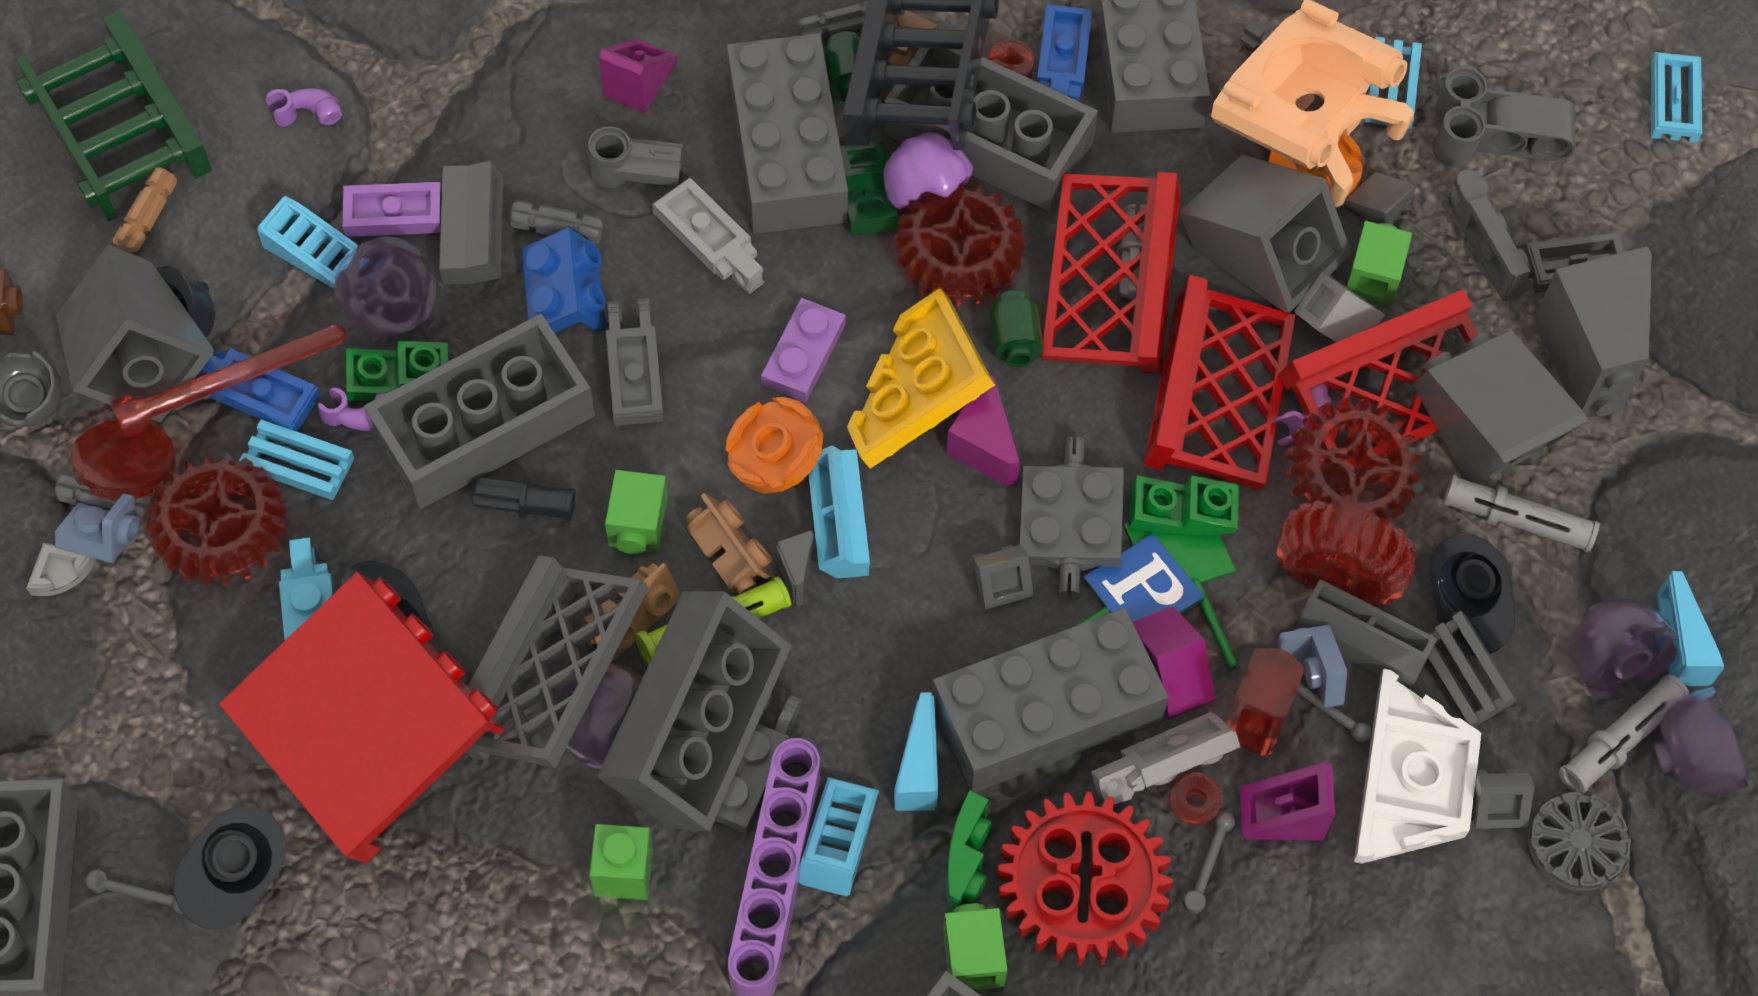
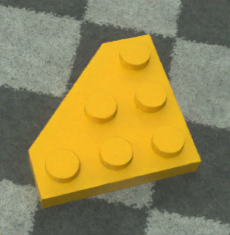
(920, 380)

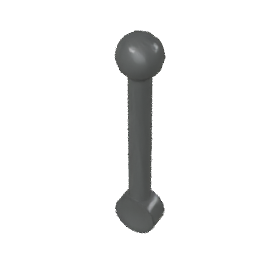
(1360, 731)
(99, 882)
(1195, 900)

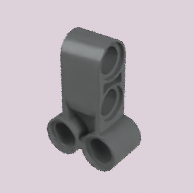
(1499, 122)

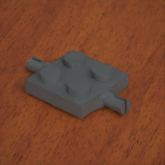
(1072, 516)

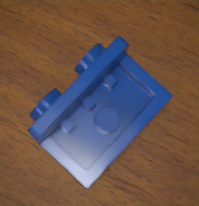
(564, 281)

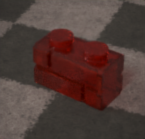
(1265, 699)

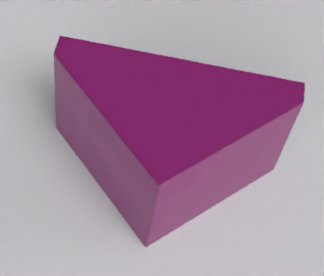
(634, 72)
(984, 440)
(1179, 660)
(1289, 805)

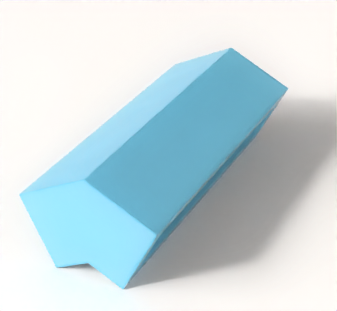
(839, 514)

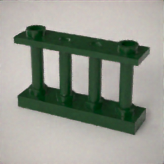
(138, 80)

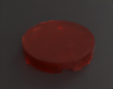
(120, 465)

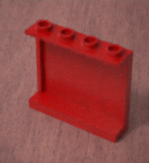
(360, 713)

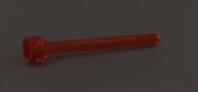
(137, 412)

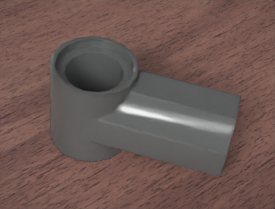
(635, 159)

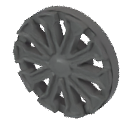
(1579, 841)

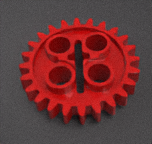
(1132, 882)

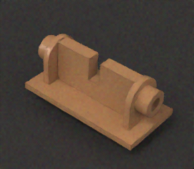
(720, 528)
(657, 602)

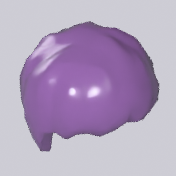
(923, 166)

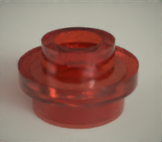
(1196, 784)

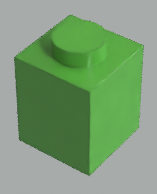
(1379, 262)
(636, 512)
(621, 862)
(975, 946)

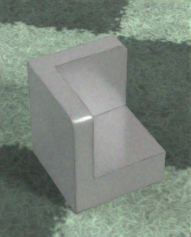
(1337, 309)

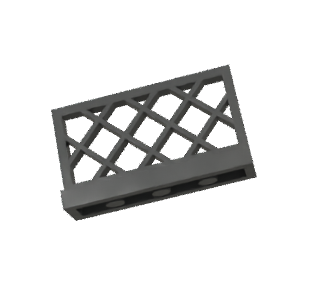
(522, 650)

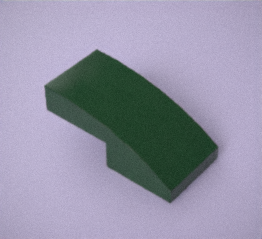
(867, 200)

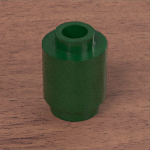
(839, 61)
(1016, 328)

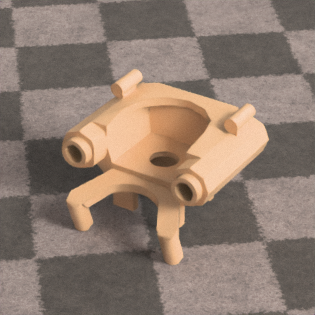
(1305, 58)

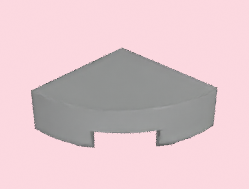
(58, 571)

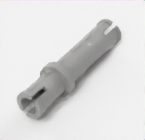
(1462, 495)
(1609, 747)

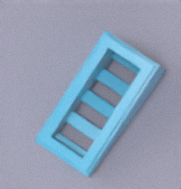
(287, 225)
(1697, 656)
(917, 777)
(830, 867)

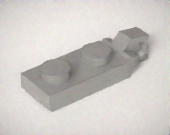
(710, 234)
(1165, 756)

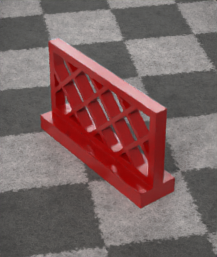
(1154, 276)
(1369, 348)
(1178, 385)

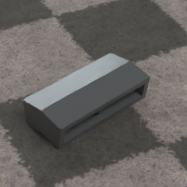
(471, 223)
(1368, 634)

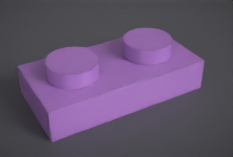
(392, 209)
(803, 350)

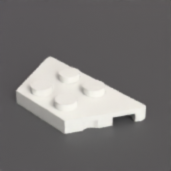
(1415, 775)

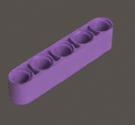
(770, 844)

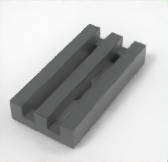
(1544, 271)
(1444, 633)

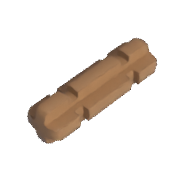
(145, 210)

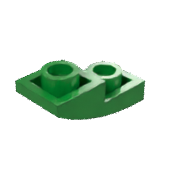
(382, 371)
(1195, 508)
(965, 863)

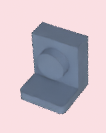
(98, 531)
(1321, 659)

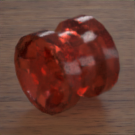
(1013, 54)

